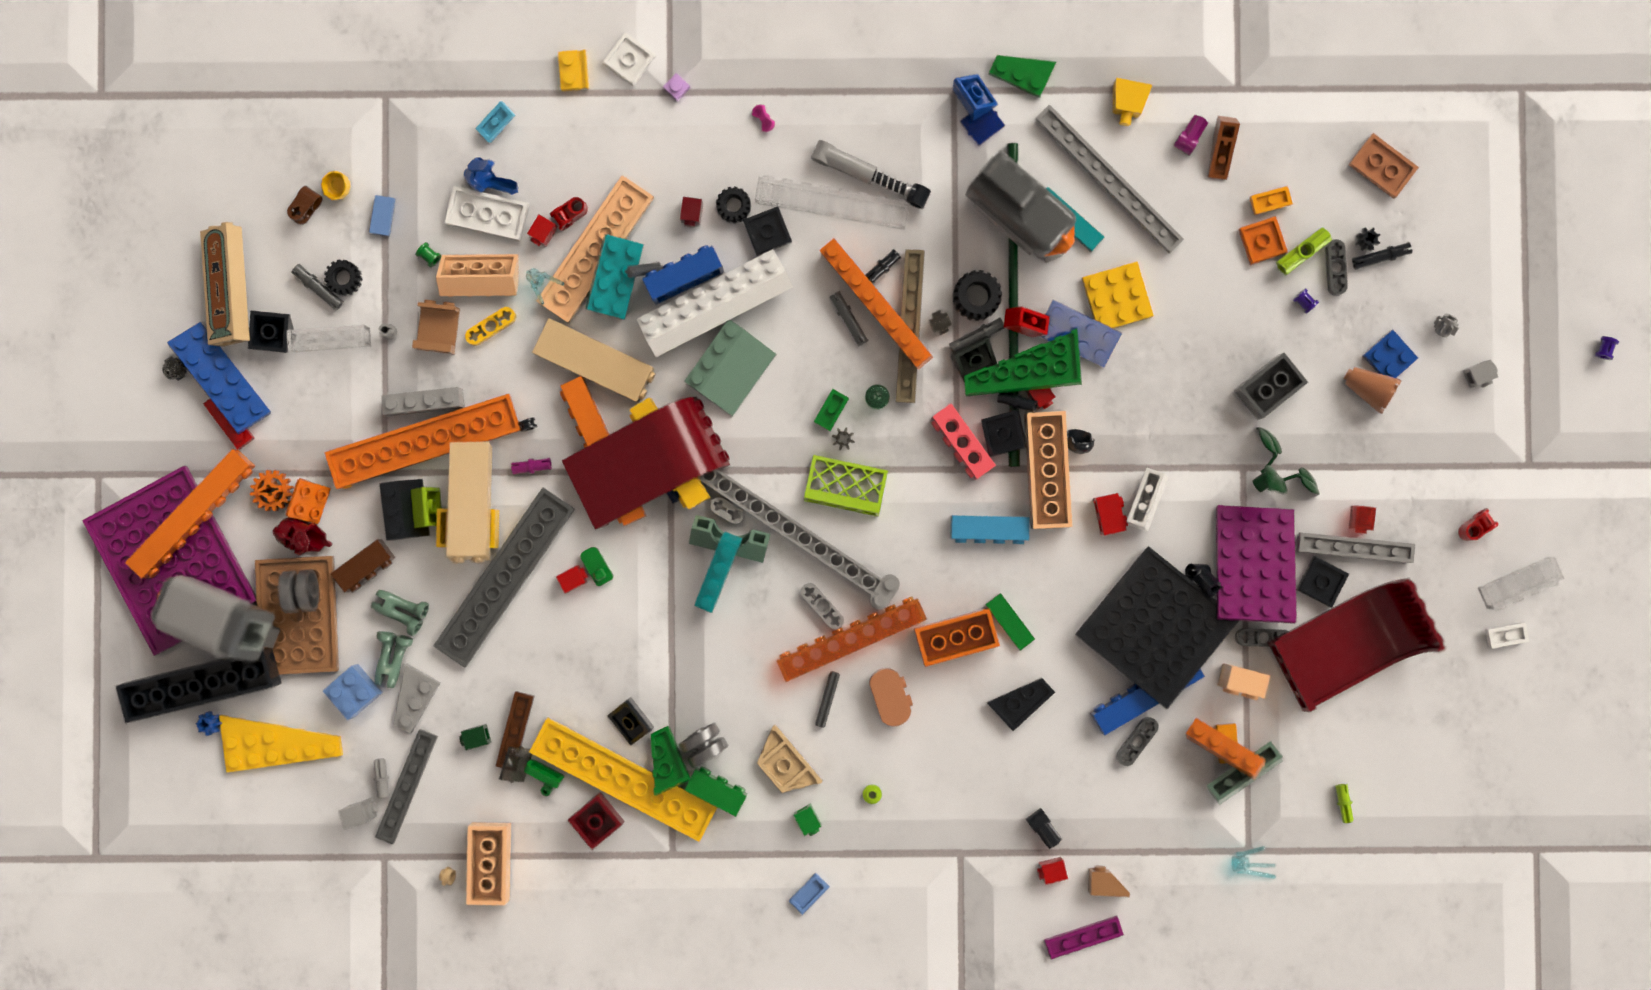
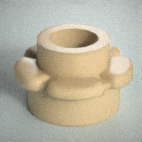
(447, 876)

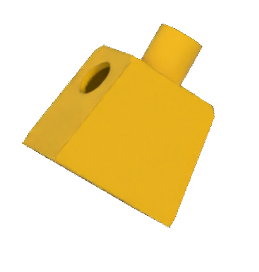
(1129, 99)

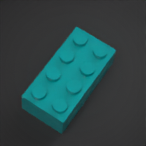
(610, 285)

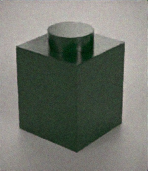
(475, 737)

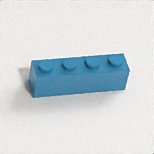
(989, 528)

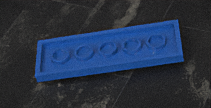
(219, 378)

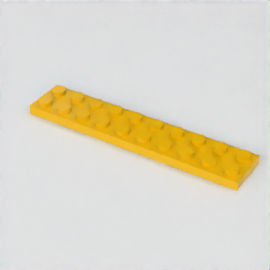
(621, 779)

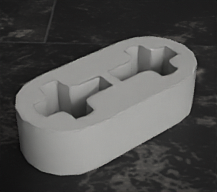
(724, 514)

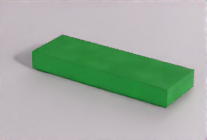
(1010, 621)

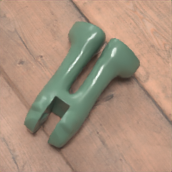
(388, 609)
(383, 667)

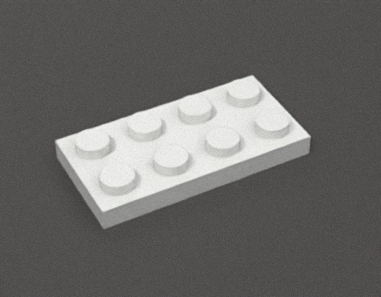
(486, 213)

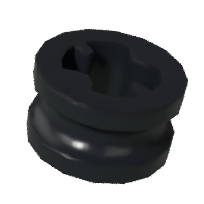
(528, 424)

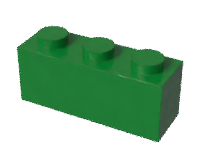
(716, 791)

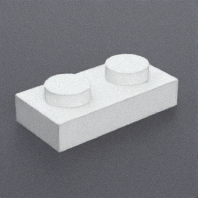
(1507, 635)

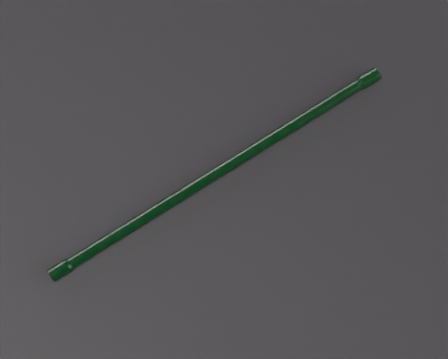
(1012, 152)

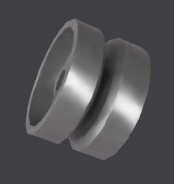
(298, 591)
(702, 743)

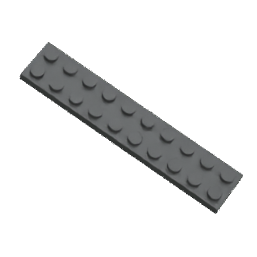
(504, 577)

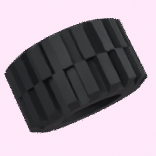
(985, 281)

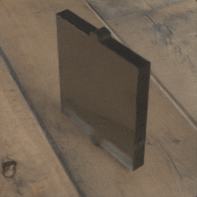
(514, 764)

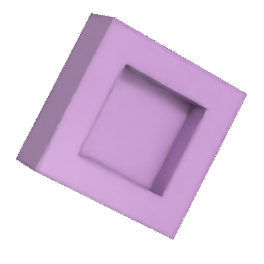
(676, 87)

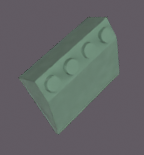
(730, 367)

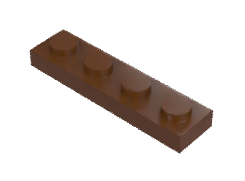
(516, 724)

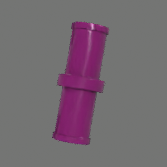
(531, 466)

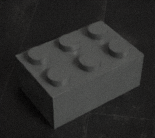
(1271, 386)

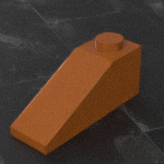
(1223, 146)

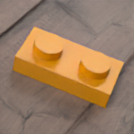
(1271, 200)

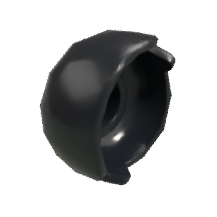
(1079, 441)

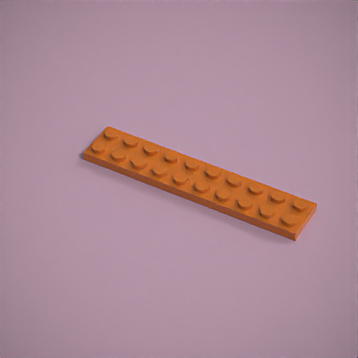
(421, 441)

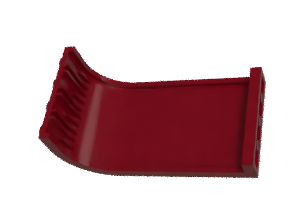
(645, 460)
(1355, 641)

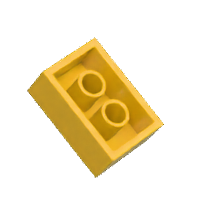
(441, 530)

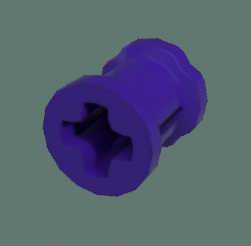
(1305, 301)
(1607, 348)

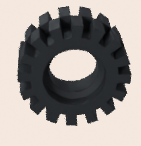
(733, 193)
(353, 283)

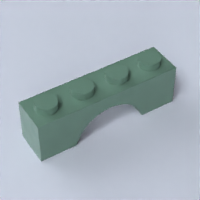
(707, 535)

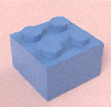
(352, 691)

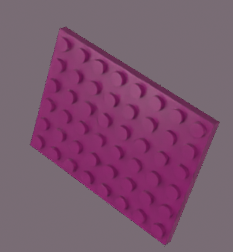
(205, 556)

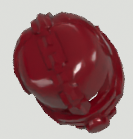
(300, 536)

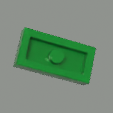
(831, 410)

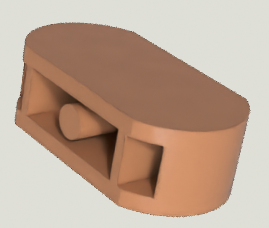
(890, 696)

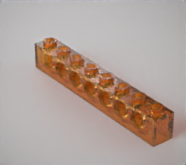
(790, 671)

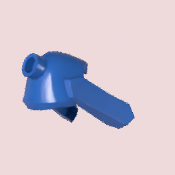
(480, 177)

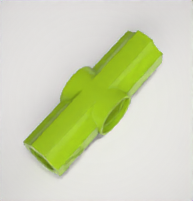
(1312, 245)

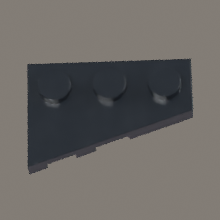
(1021, 703)

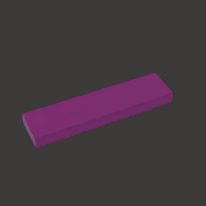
(1083, 937)

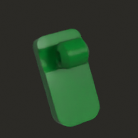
(596, 566)
(543, 773)

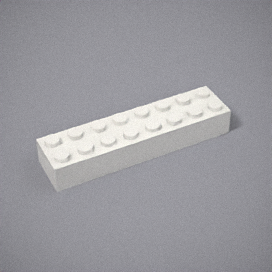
(714, 303)

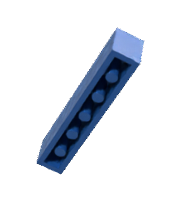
(1127, 707)

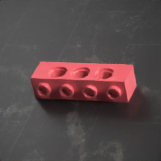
(984, 462)

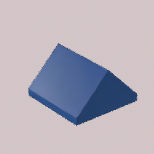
(974, 95)

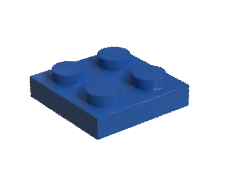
(1390, 355)

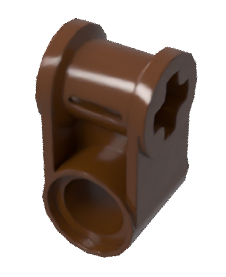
(305, 203)

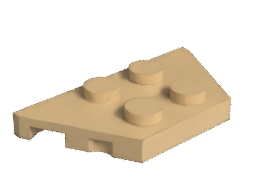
(785, 764)

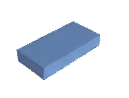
(382, 215)
(809, 893)

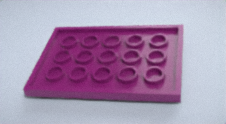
(1256, 564)

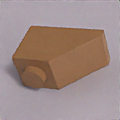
(1104, 883)

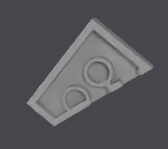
(414, 697)

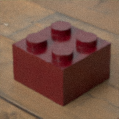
(596, 820)

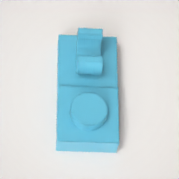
(495, 121)

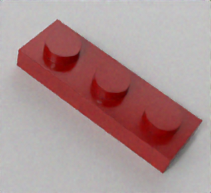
(238, 440)

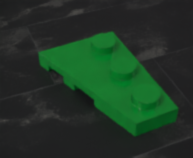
(1023, 73)
(667, 761)

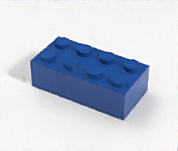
(683, 275)

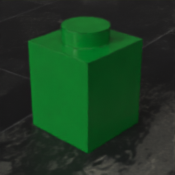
(808, 820)

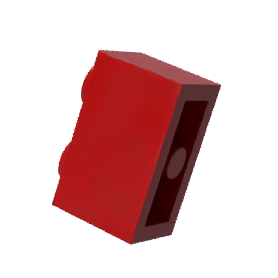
(1026, 321)
(1110, 514)

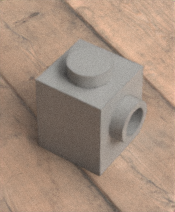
(1481, 374)

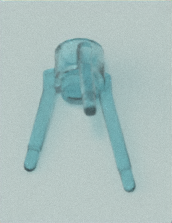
(537, 279)
(1241, 863)

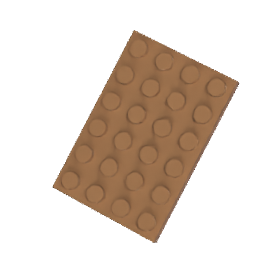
(306, 638)

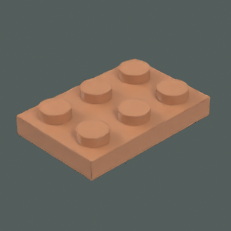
(1383, 166)

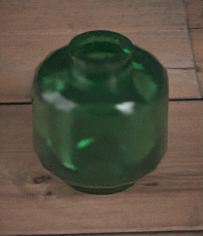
(874, 403)

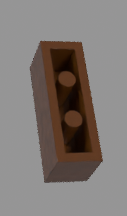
(363, 566)

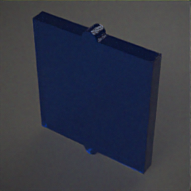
(983, 127)

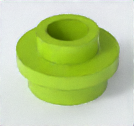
(876, 789)

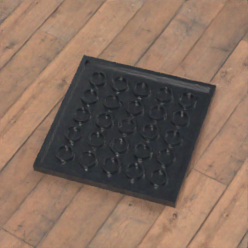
(1156, 627)

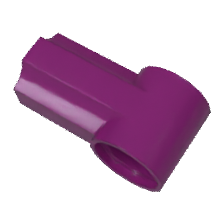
(1189, 137)

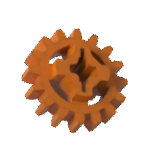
(270, 483)

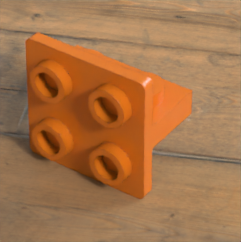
(308, 501)

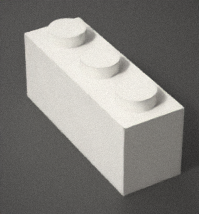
(1147, 499)

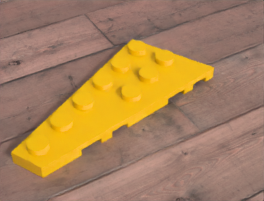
(264, 744)

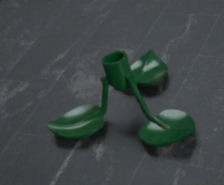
(1270, 479)

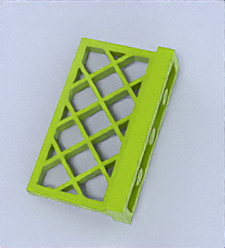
(838, 500)

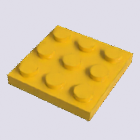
(1118, 295)

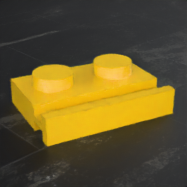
(573, 70)

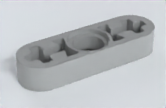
(827, 620)

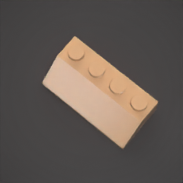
(478, 275)

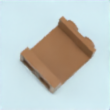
(437, 327)

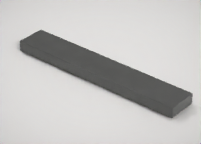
(406, 786)

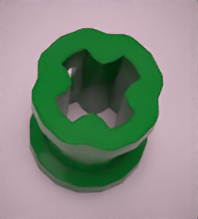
(428, 254)

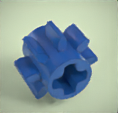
(208, 723)

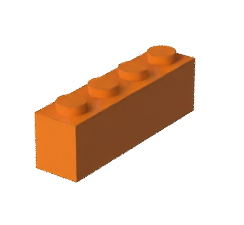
(1225, 748)

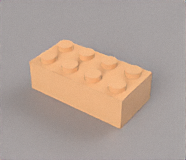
(488, 863)

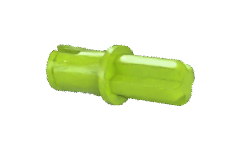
(1344, 803)

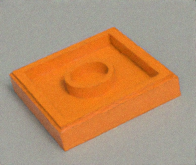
(1263, 240)

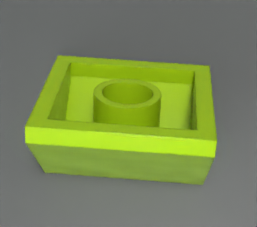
(425, 505)

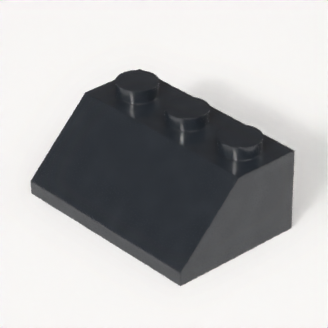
(398, 510)

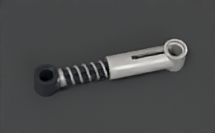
(828, 155)

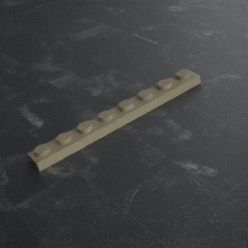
(911, 316)

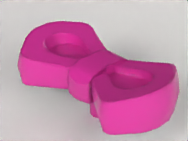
(760, 112)

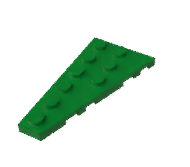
(1035, 368)

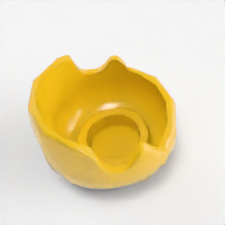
(335, 185)

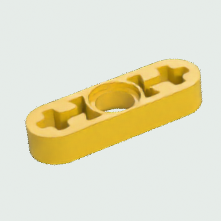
(481, 338)

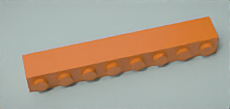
(876, 304)
(590, 425)
(190, 514)

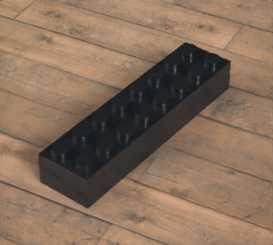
(196, 685)

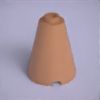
(1372, 387)

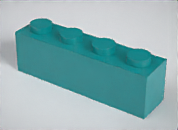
(718, 572)

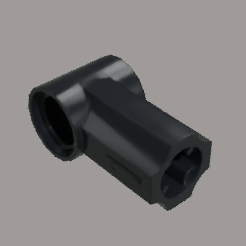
(1203, 577)
(1041, 824)

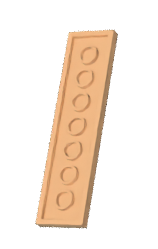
(614, 217)

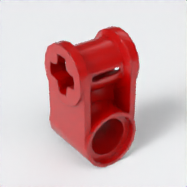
(568, 213)
(1480, 524)

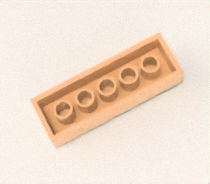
(1048, 470)

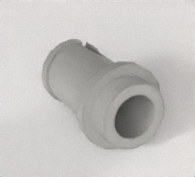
(391, 334)

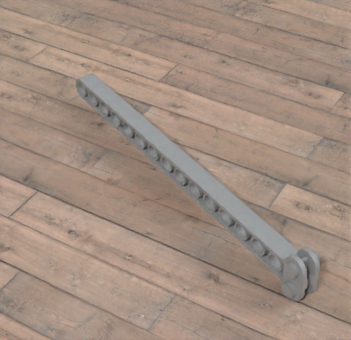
(881, 591)

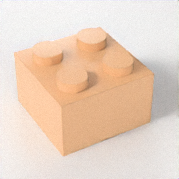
(1248, 682)

